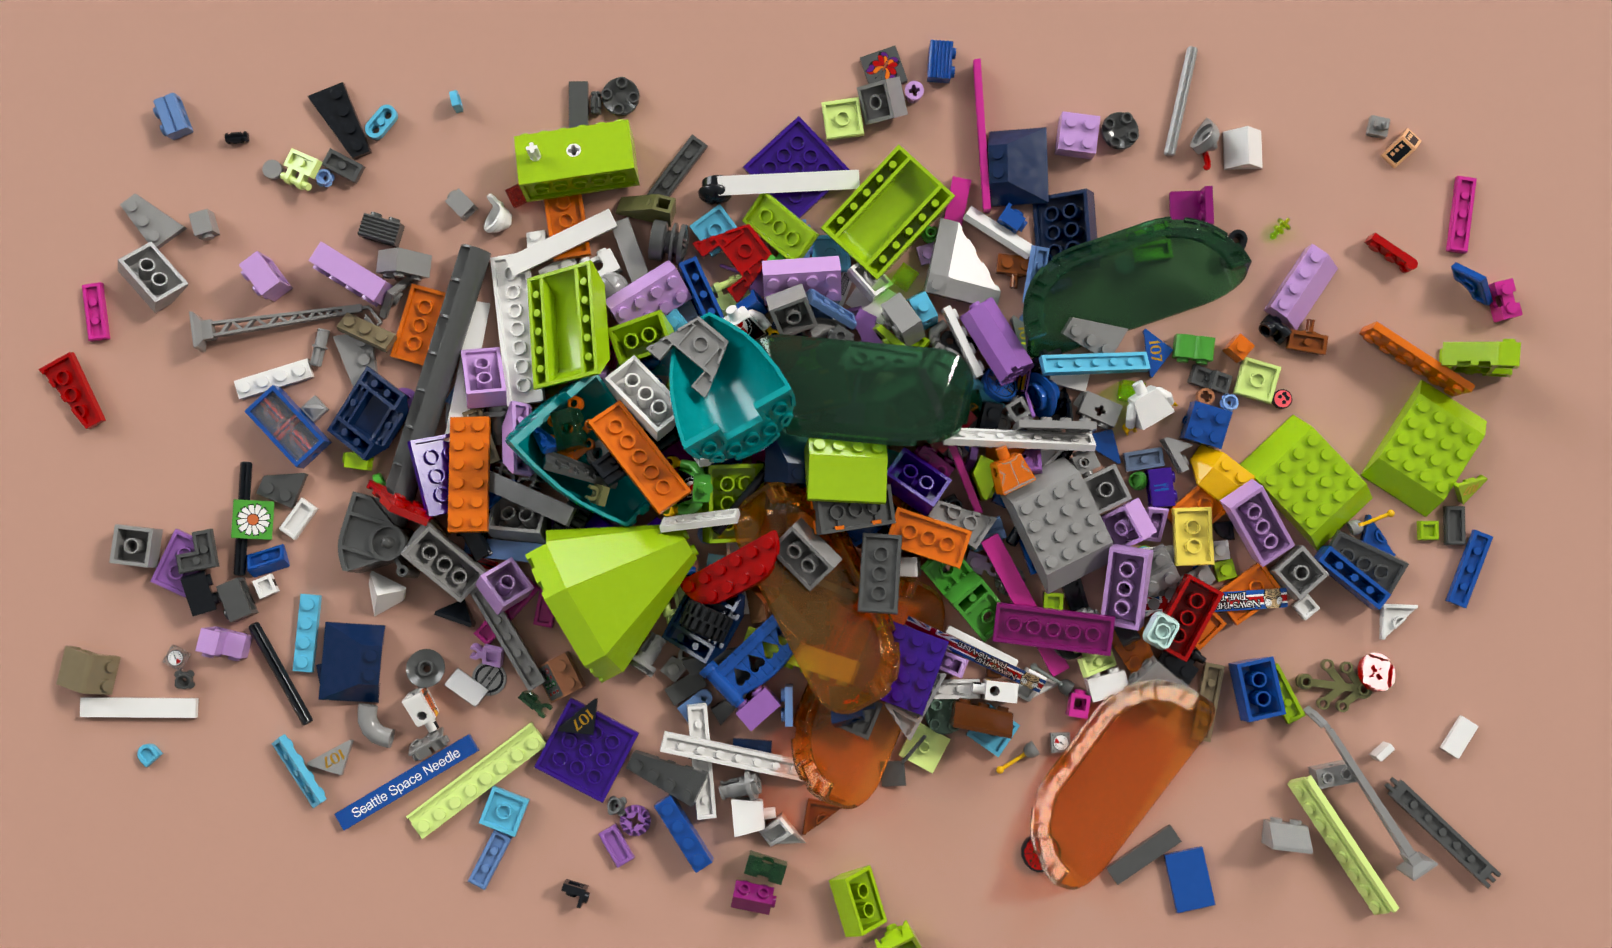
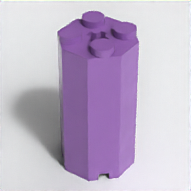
(996, 341)

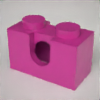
(1509, 308)

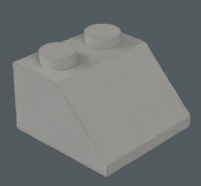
(882, 100)
(1286, 836)

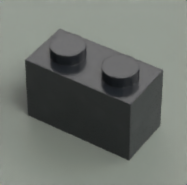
(199, 592)

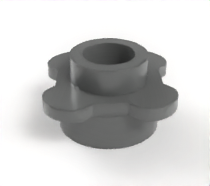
(180, 683)
(613, 801)

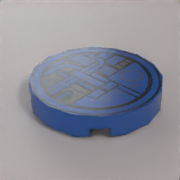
(995, 390)

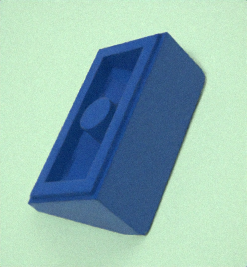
(267, 561)

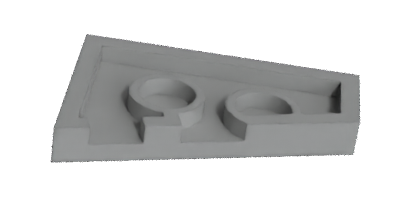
(963, 518)

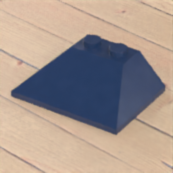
(1018, 167)
(370, 415)
(785, 459)
(698, 645)
(351, 662)

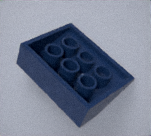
(1065, 221)

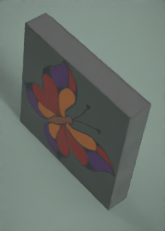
(883, 65)

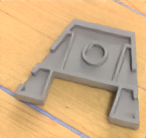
(699, 344)

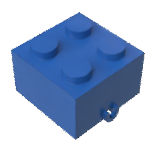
(1205, 425)

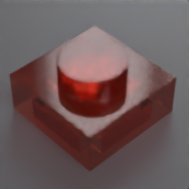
(516, 196)

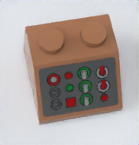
(561, 677)

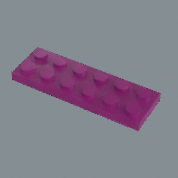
(1053, 628)

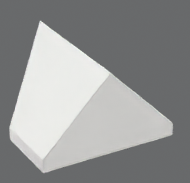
(384, 593)
(1027, 693)
(781, 832)

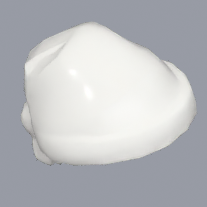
(498, 218)

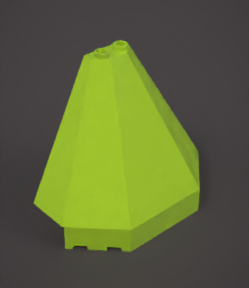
(610, 587)

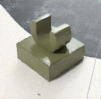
(599, 494)

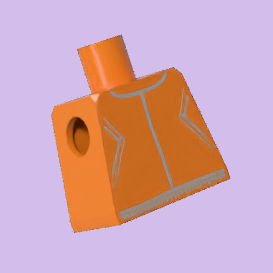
(1010, 471)

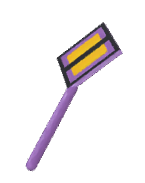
(1022, 384)

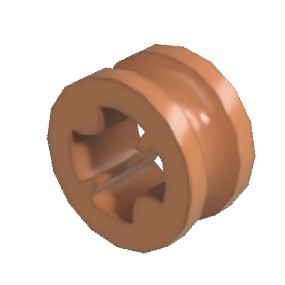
(1208, 392)

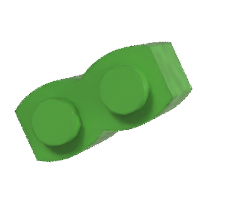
(1193, 348)

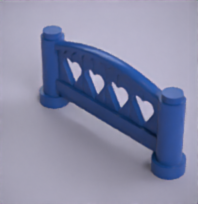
(724, 676)

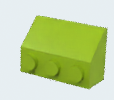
(637, 334)
(858, 901)

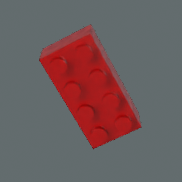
(1192, 608)

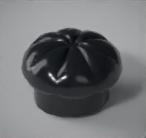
(711, 189)

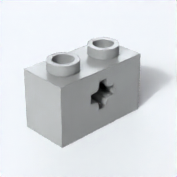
(1108, 408)
(1331, 774)

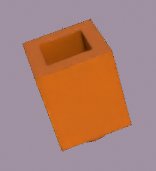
(1238, 348)

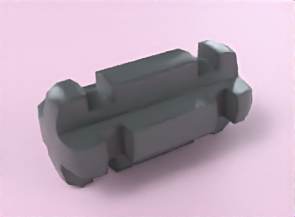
(596, 103)

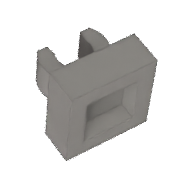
(1378, 127)

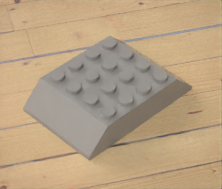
(1059, 525)

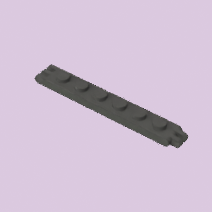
(1442, 832)

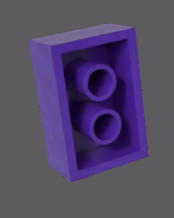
(916, 481)

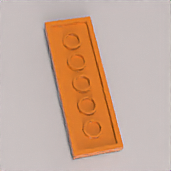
(1417, 359)
(639, 457)
(469, 475)

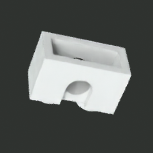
(608, 259)

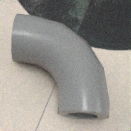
(372, 728)

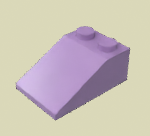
(483, 377)

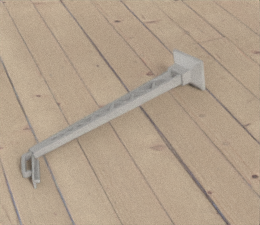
(205, 331)
(1414, 863)

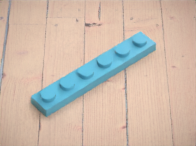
(1094, 363)

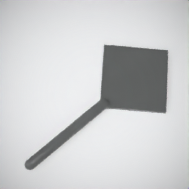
(895, 770)

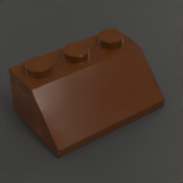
(982, 718)

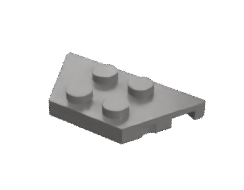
(908, 720)

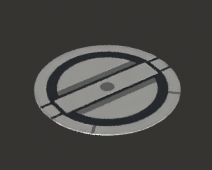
(490, 677)

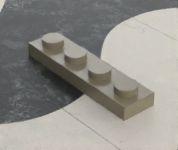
(1210, 687)

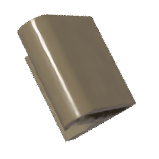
(88, 671)

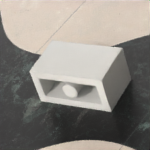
(1103, 685)

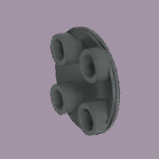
(620, 96)
(1120, 130)

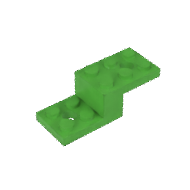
(966, 593)

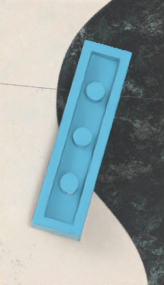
(307, 633)
(297, 768)

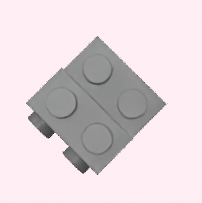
(1163, 572)

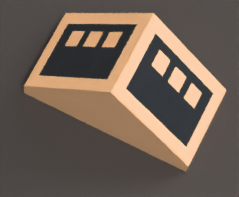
(1401, 148)

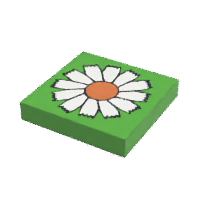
(252, 519)

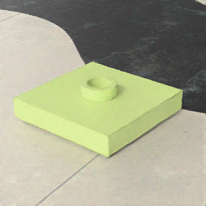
(842, 119)
(1257, 380)
(929, 751)

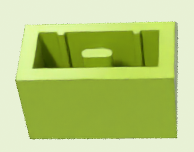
(982, 478)

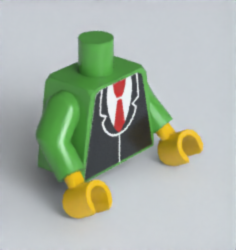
(697, 481)

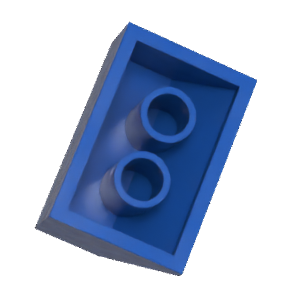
(1257, 688)

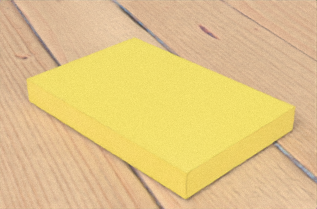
(1192, 536)

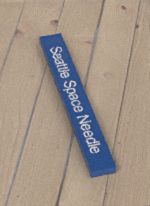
(406, 782)

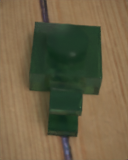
(532, 701)

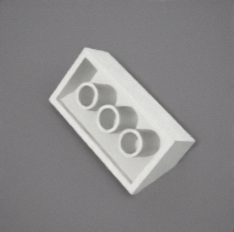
(643, 397)

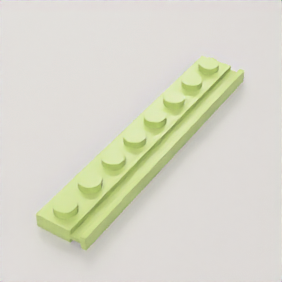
(477, 780)
(1342, 845)

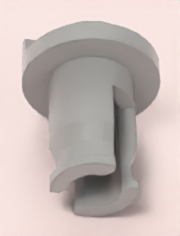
(648, 654)
(745, 785)

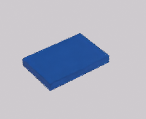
(1189, 879)

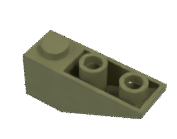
(648, 207)

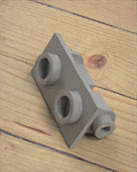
(421, 747)

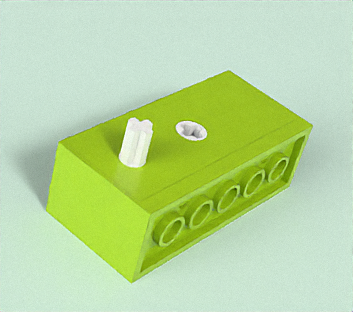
(576, 160)

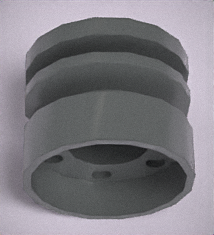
(667, 241)

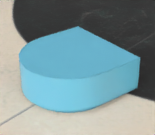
(456, 101)
(148, 754)

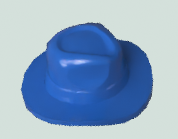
(1042, 394)

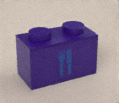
(1160, 487)

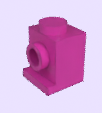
(1083, 709)

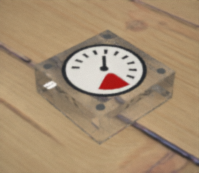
(176, 657)

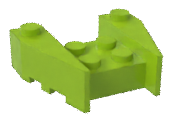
(1484, 358)

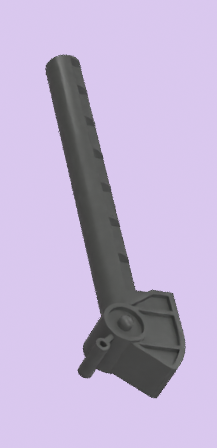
(369, 532)

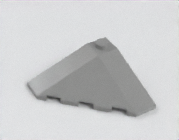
(956, 269)

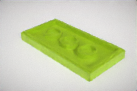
(780, 227)

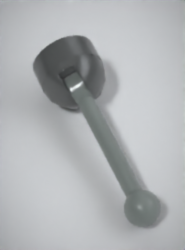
(1064, 686)

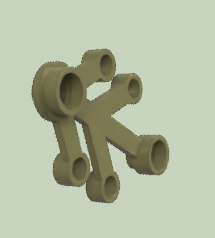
(1337, 685)

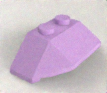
(515, 414)

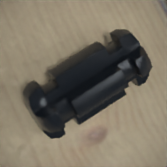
(237, 137)

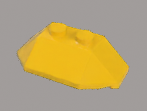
(1217, 472)

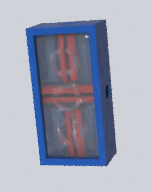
(288, 426)

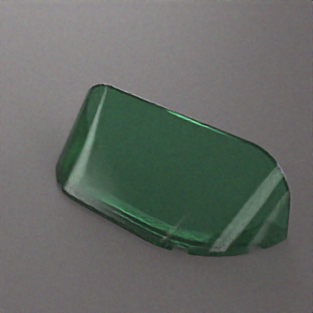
(1131, 279)
(872, 390)

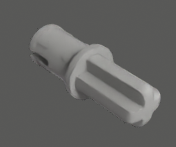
(319, 347)

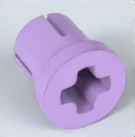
(914, 86)

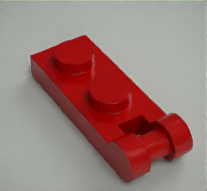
(1391, 252)

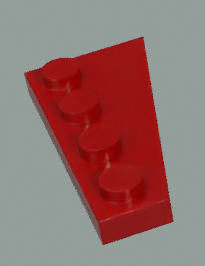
(70, 381)

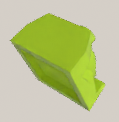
(899, 937)

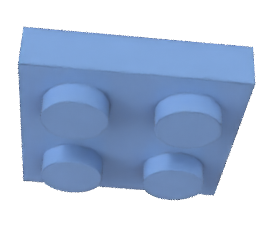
(787, 712)

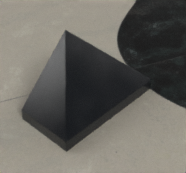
(457, 613)

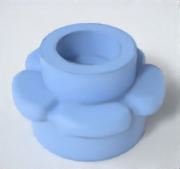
(320, 178)
(1229, 397)

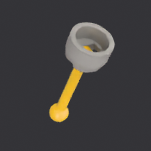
(1356, 526)
(1029, 750)

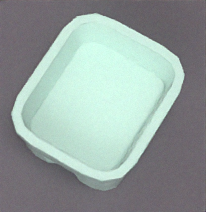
(1160, 630)

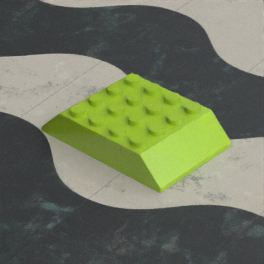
(888, 212)
(567, 325)
(1425, 449)
(1307, 480)

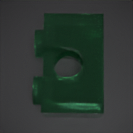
(562, 423)
(774, 872)

